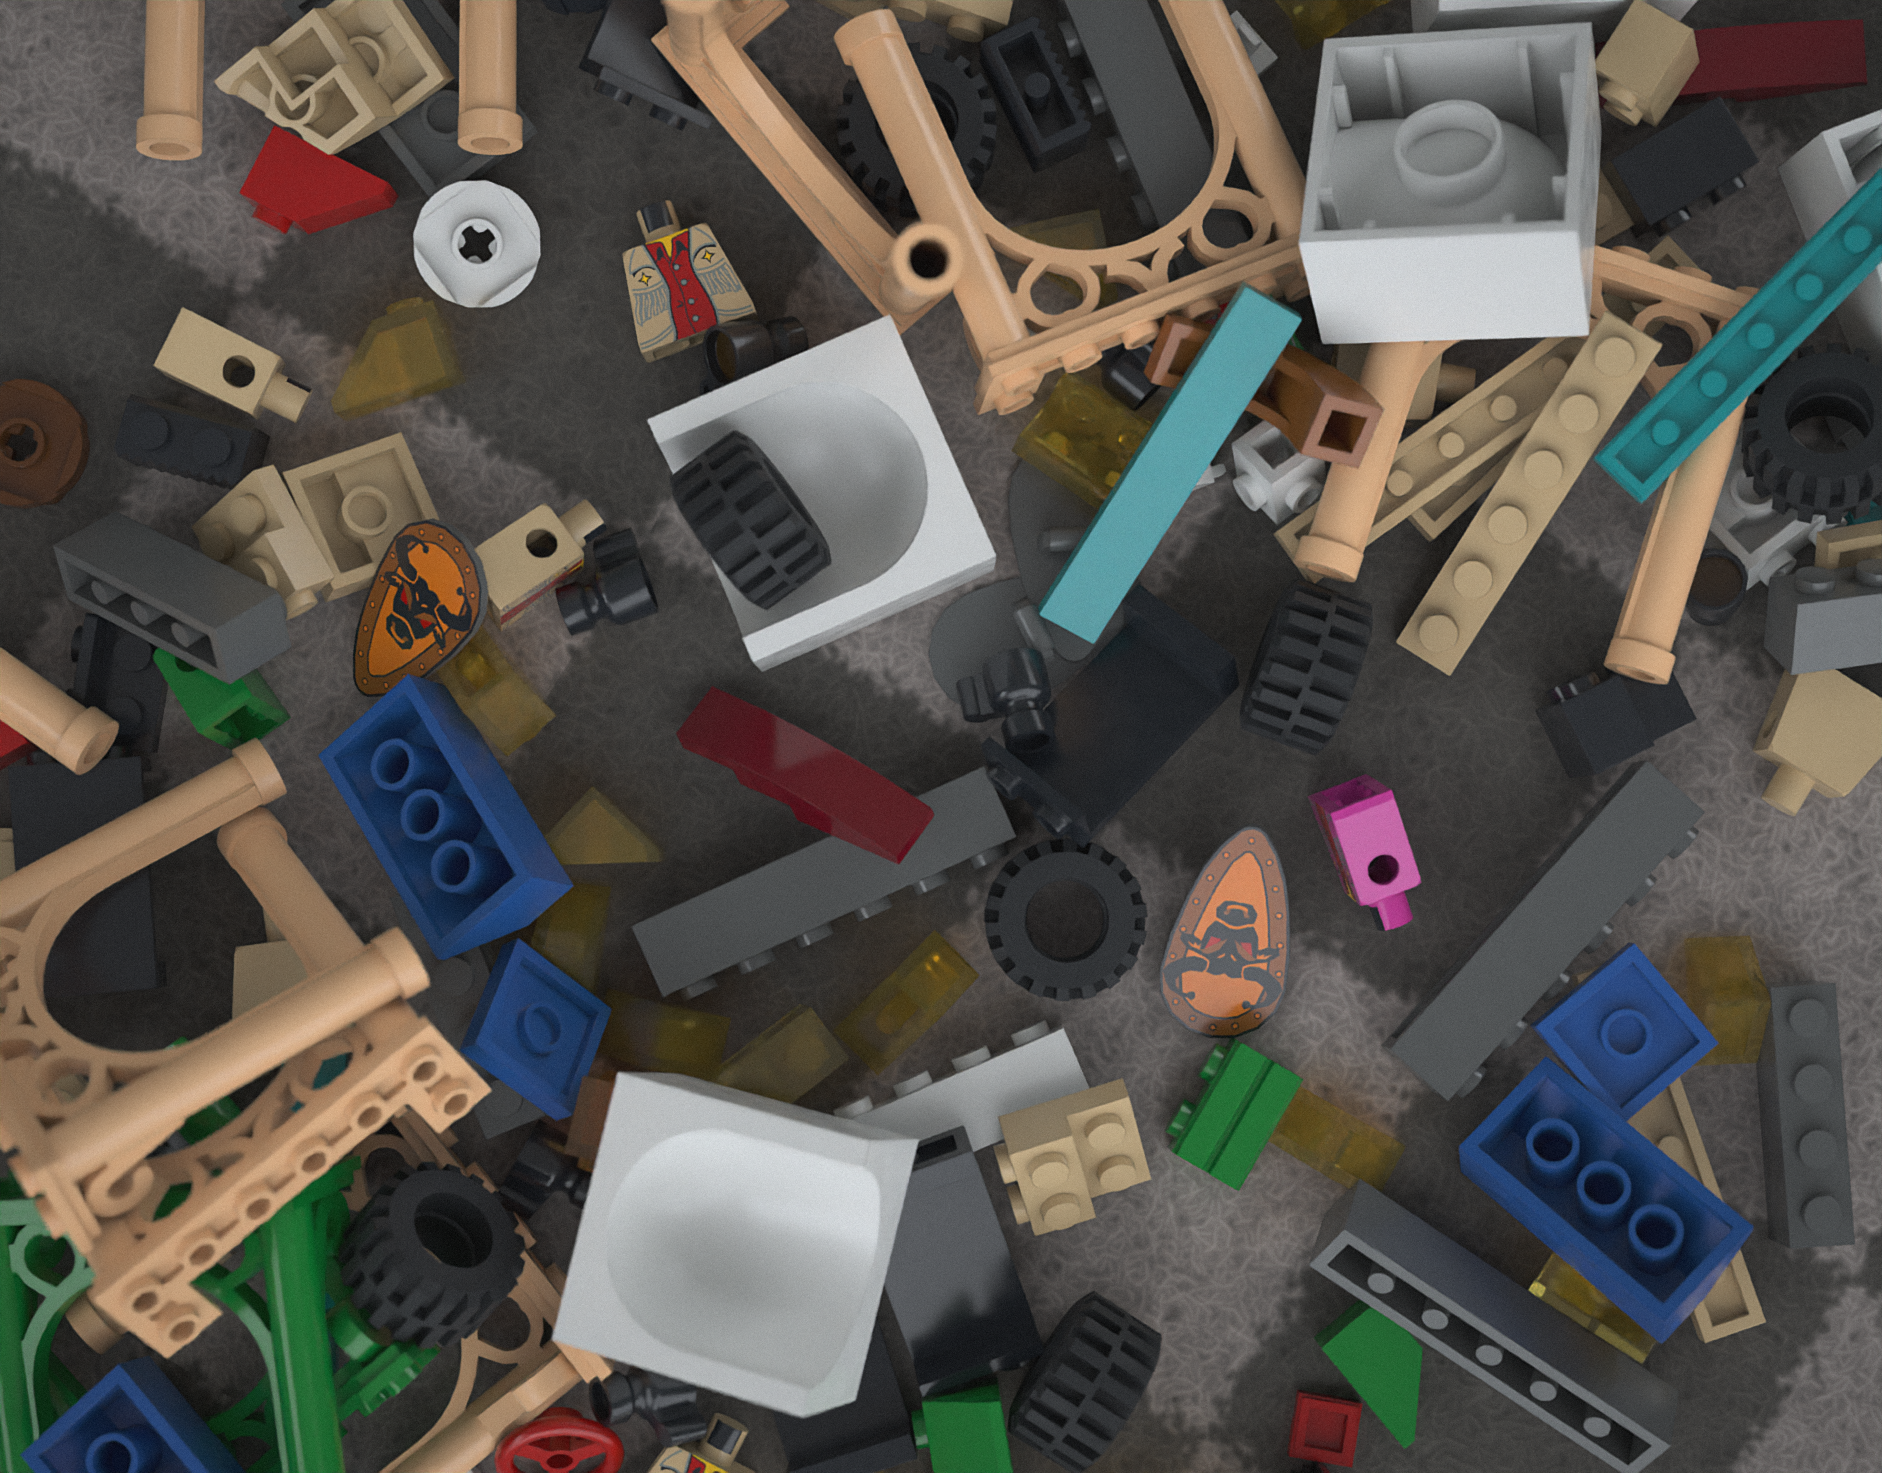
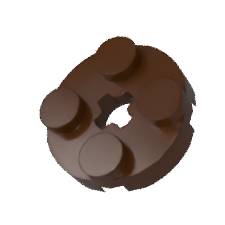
(61, 446)

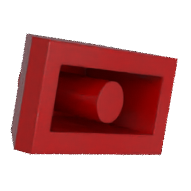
(309, 188)

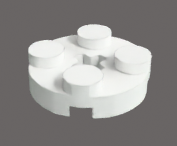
(471, 280)

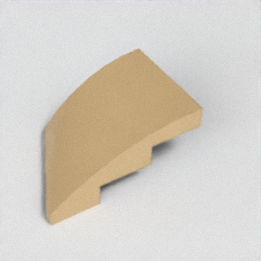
(341, 72)

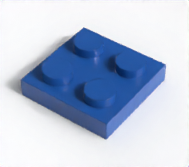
(536, 1029)
(1624, 1032)

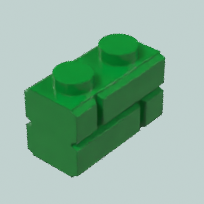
(1232, 1112)

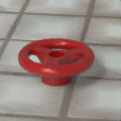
(559, 1441)

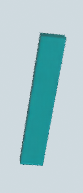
(1749, 346)
(1169, 462)

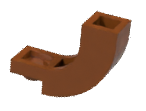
(1301, 395)

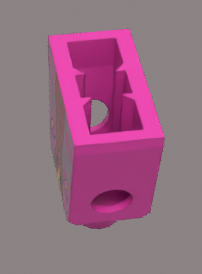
(1359, 824)

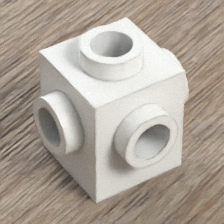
(1275, 474)

